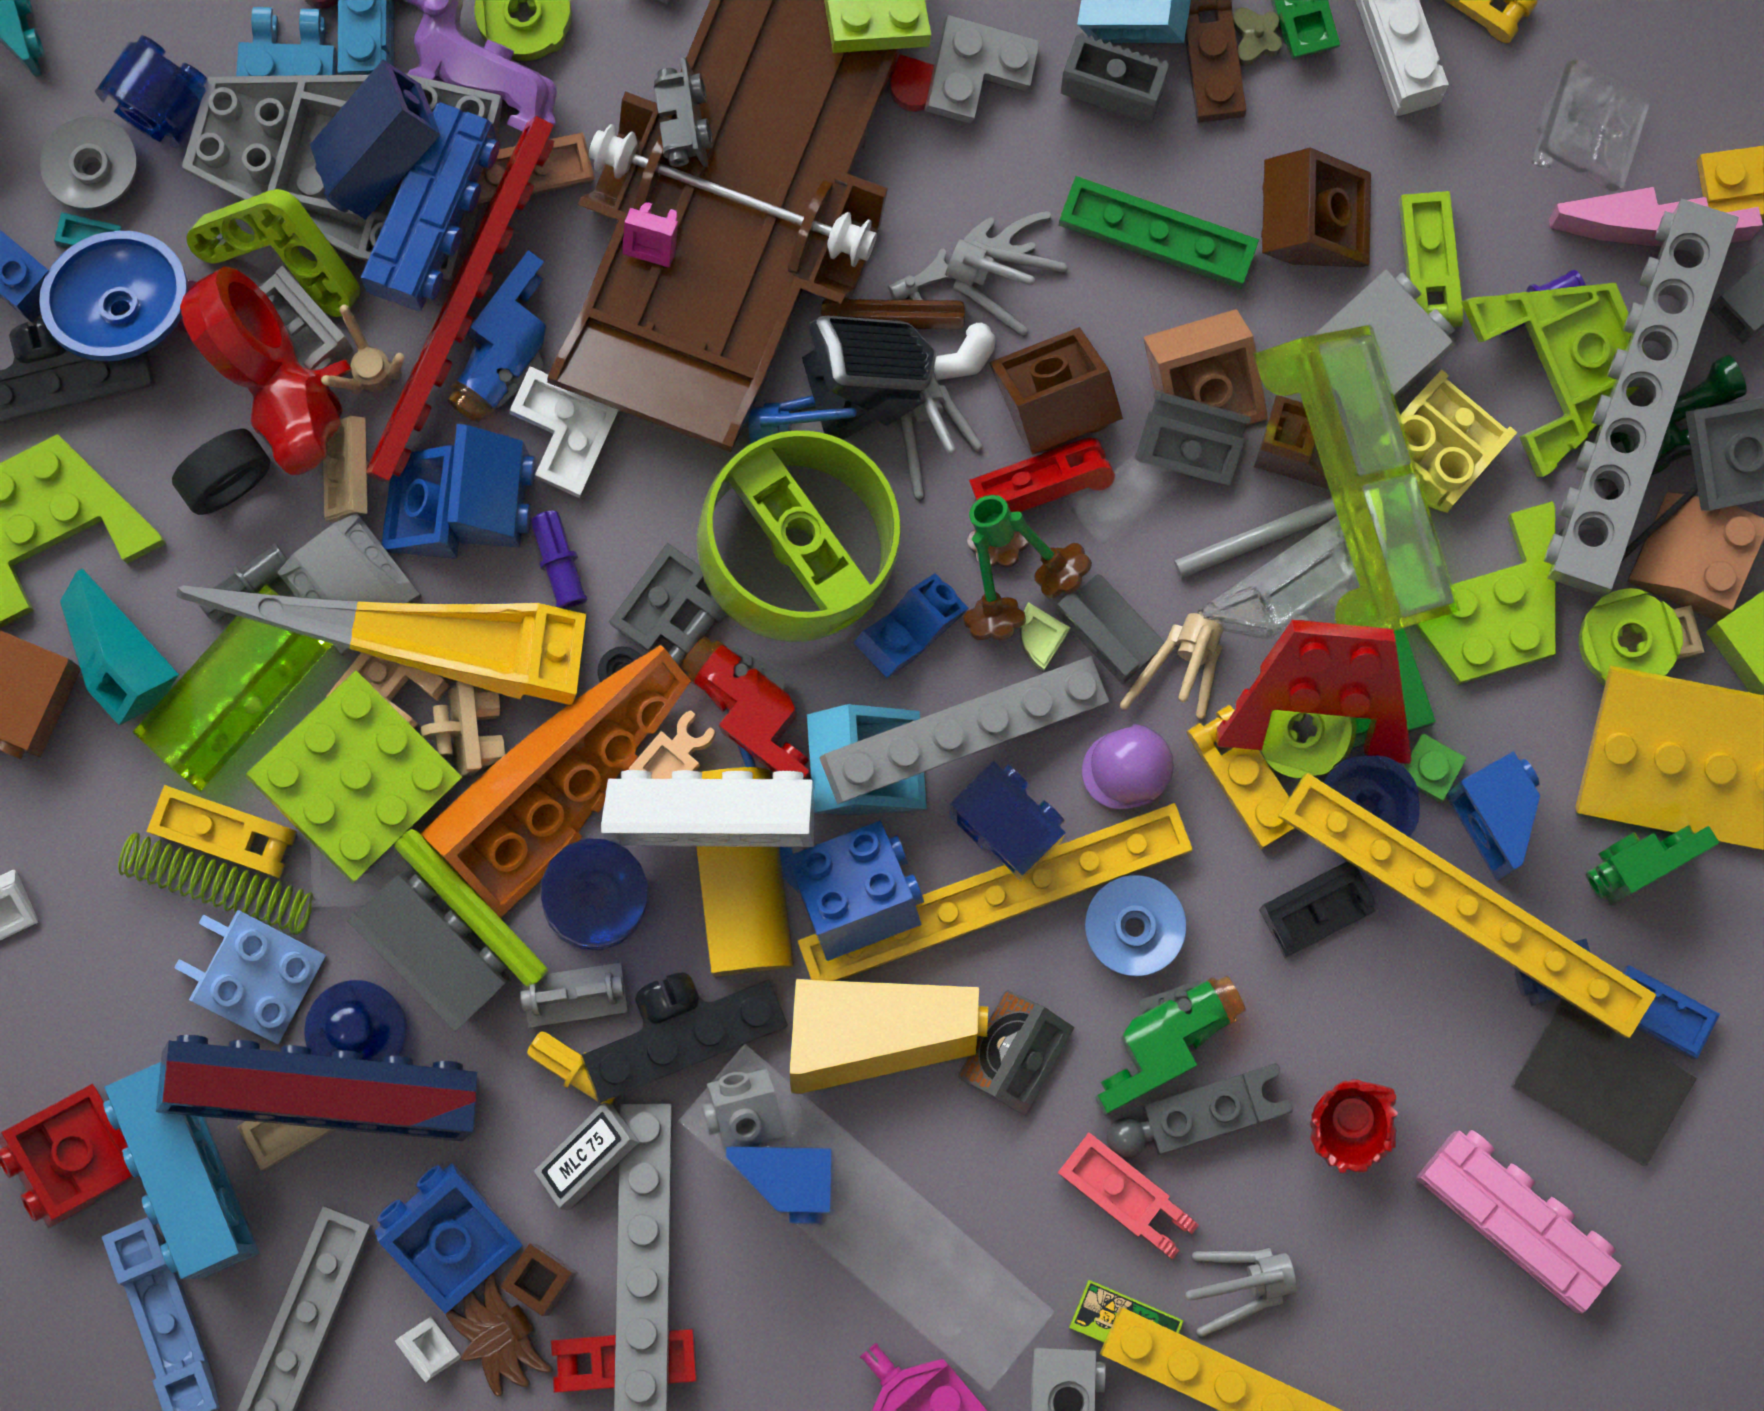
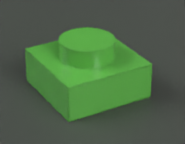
(1434, 767)

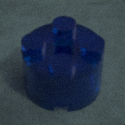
(153, 91)
(1384, 784)

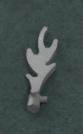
(936, 270)

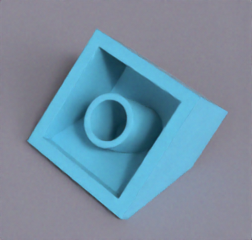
(849, 724)

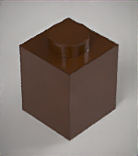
(539, 1279)

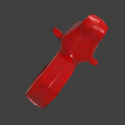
(251, 347)

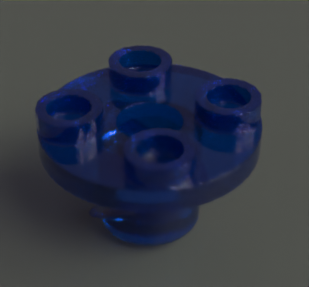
(356, 1019)

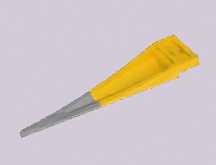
(489, 646)

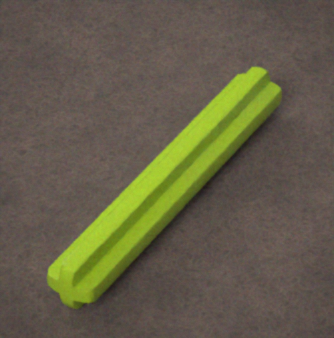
(470, 907)

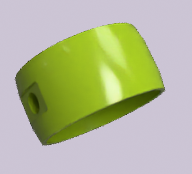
(780, 505)

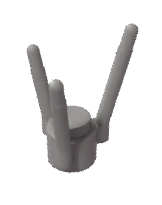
(973, 263)
(936, 399)
(1269, 1277)

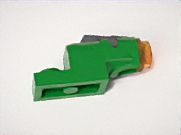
(1164, 1031)

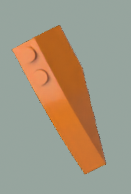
(552, 781)

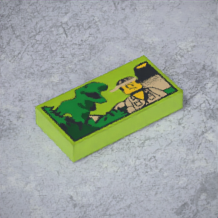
(1100, 1306)

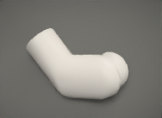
(970, 357)

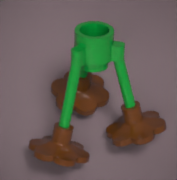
(998, 540)

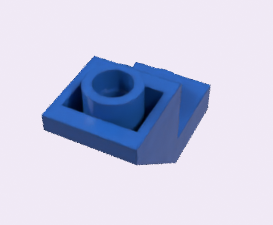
(911, 626)

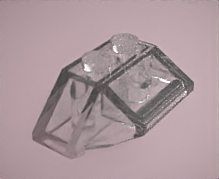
(1287, 586)

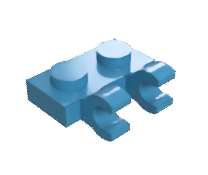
(272, 59)

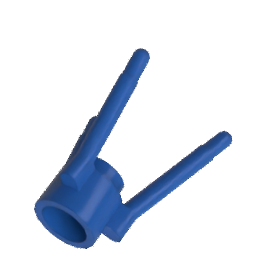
(777, 418)

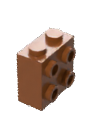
(31, 694)

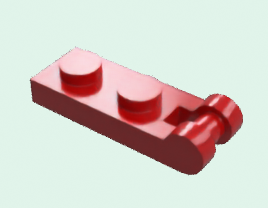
(1048, 476)
(602, 1349)

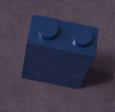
(373, 140)

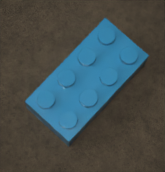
(182, 1180)

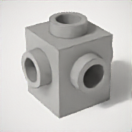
(743, 1109)

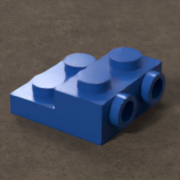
(446, 1236)

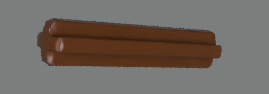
(918, 313)

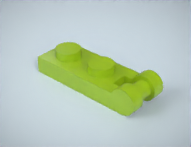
(1432, 251)

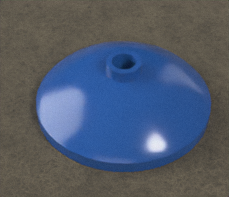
(111, 276)

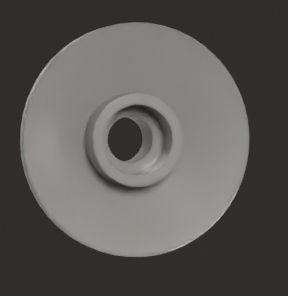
(76, 146)

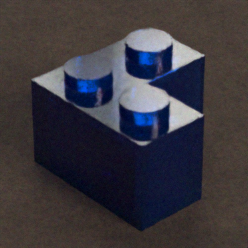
(1007, 820)

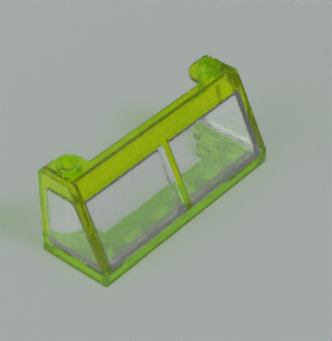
(1368, 476)

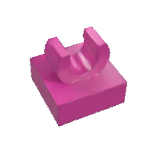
(650, 235)

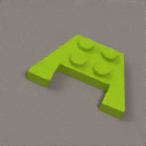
(1576, 342)
(49, 498)
(1505, 613)

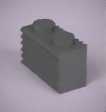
(1114, 78)

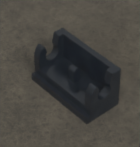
(1318, 908)

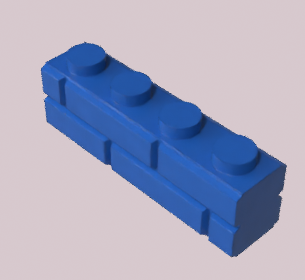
(429, 210)

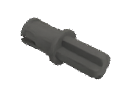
(250, 577)

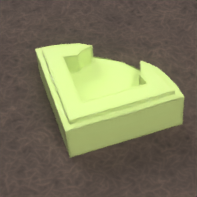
(1041, 636)

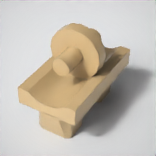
(466, 707)

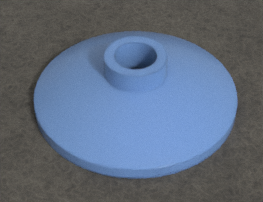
(1142, 900)

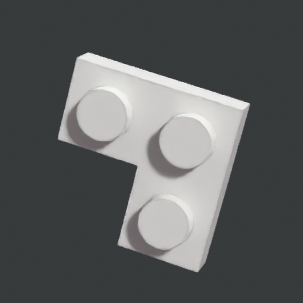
(576, 425)

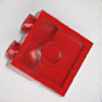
(65, 1156)

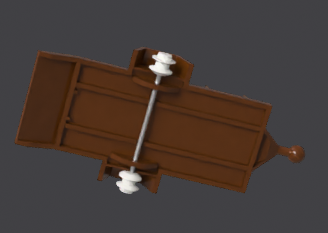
(786, 128)

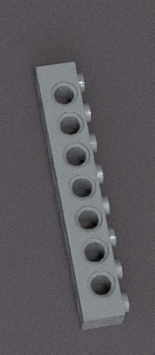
(1708, 237)

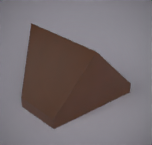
(1290, 445)

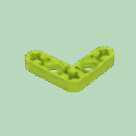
(274, 220)

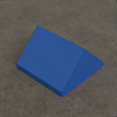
(420, 505)

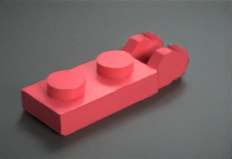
(1123, 1192)

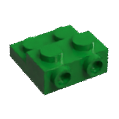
(1637, 862)

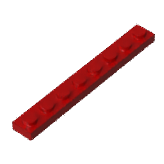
(470, 282)

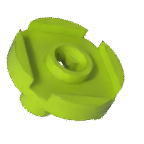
(529, 39)
(1644, 615)
(1319, 754)

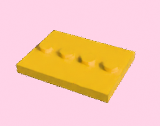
(1677, 757)

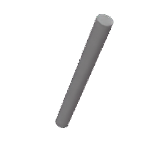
(1255, 538)

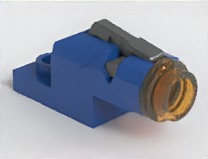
(508, 342)

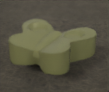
(1257, 35)

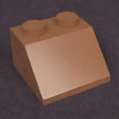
(1209, 364)
(1699, 556)

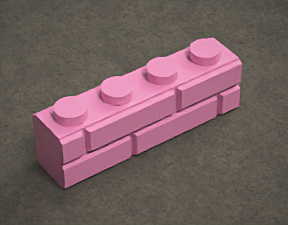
(1518, 1221)

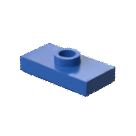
(1674, 1016)

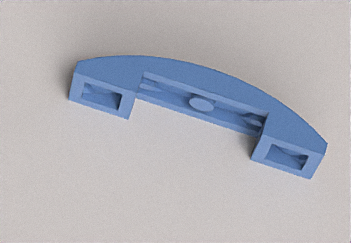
(163, 1318)

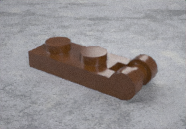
(1214, 63)

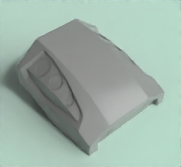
(347, 566)

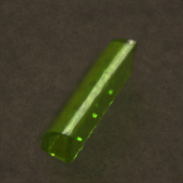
(227, 696)

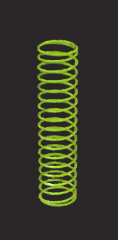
(272, 902)

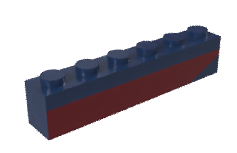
(316, 1089)

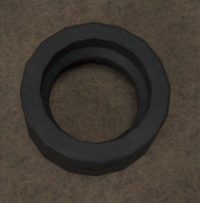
(221, 471)

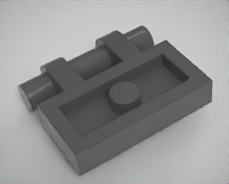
(658, 601)

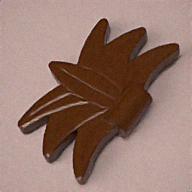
(497, 1337)

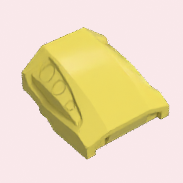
(1450, 440)

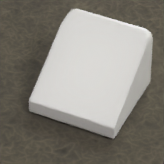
(15, 906)

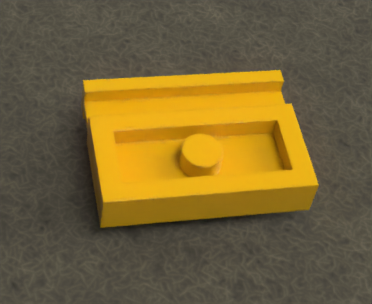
(1733, 179)

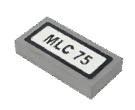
(586, 1156)

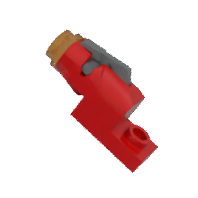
(755, 700)

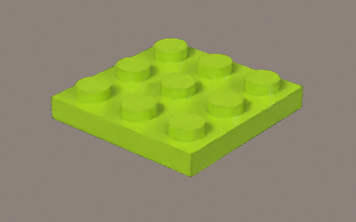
(353, 776)

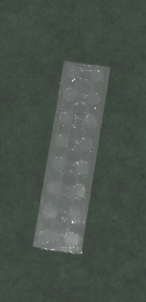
(900, 1241)

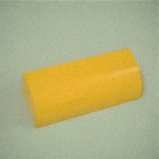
(744, 903)

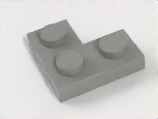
(974, 54)

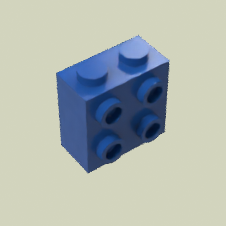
(856, 889)

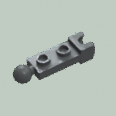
(1199, 1114)

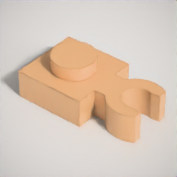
(670, 755)

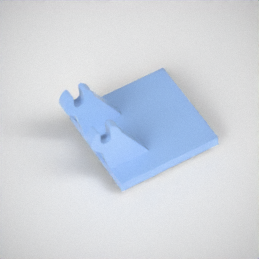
(254, 975)

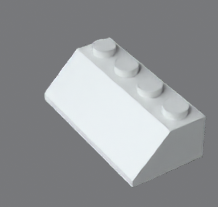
(709, 811)

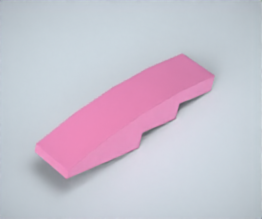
(1634, 218)

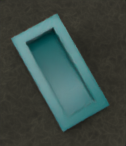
(75, 228)

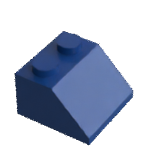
(489, 488)
(1499, 811)
(790, 1179)

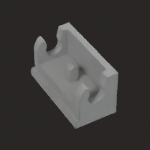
(311, 331)

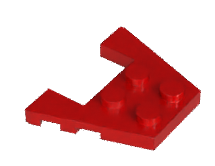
(1326, 673)

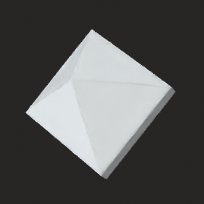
(427, 1349)

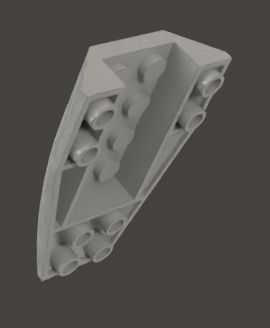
(258, 137)

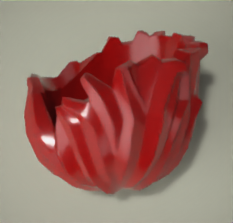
(1354, 1125)

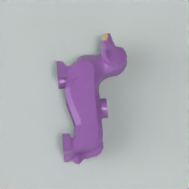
(456, 60)

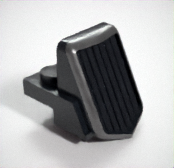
(867, 367)

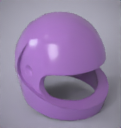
(1128, 767)

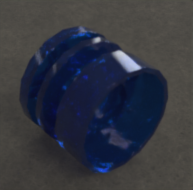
(602, 866)

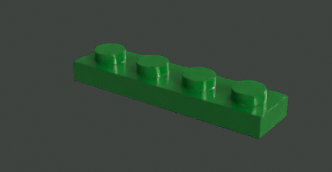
(1158, 232)

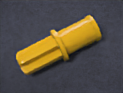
(562, 1062)

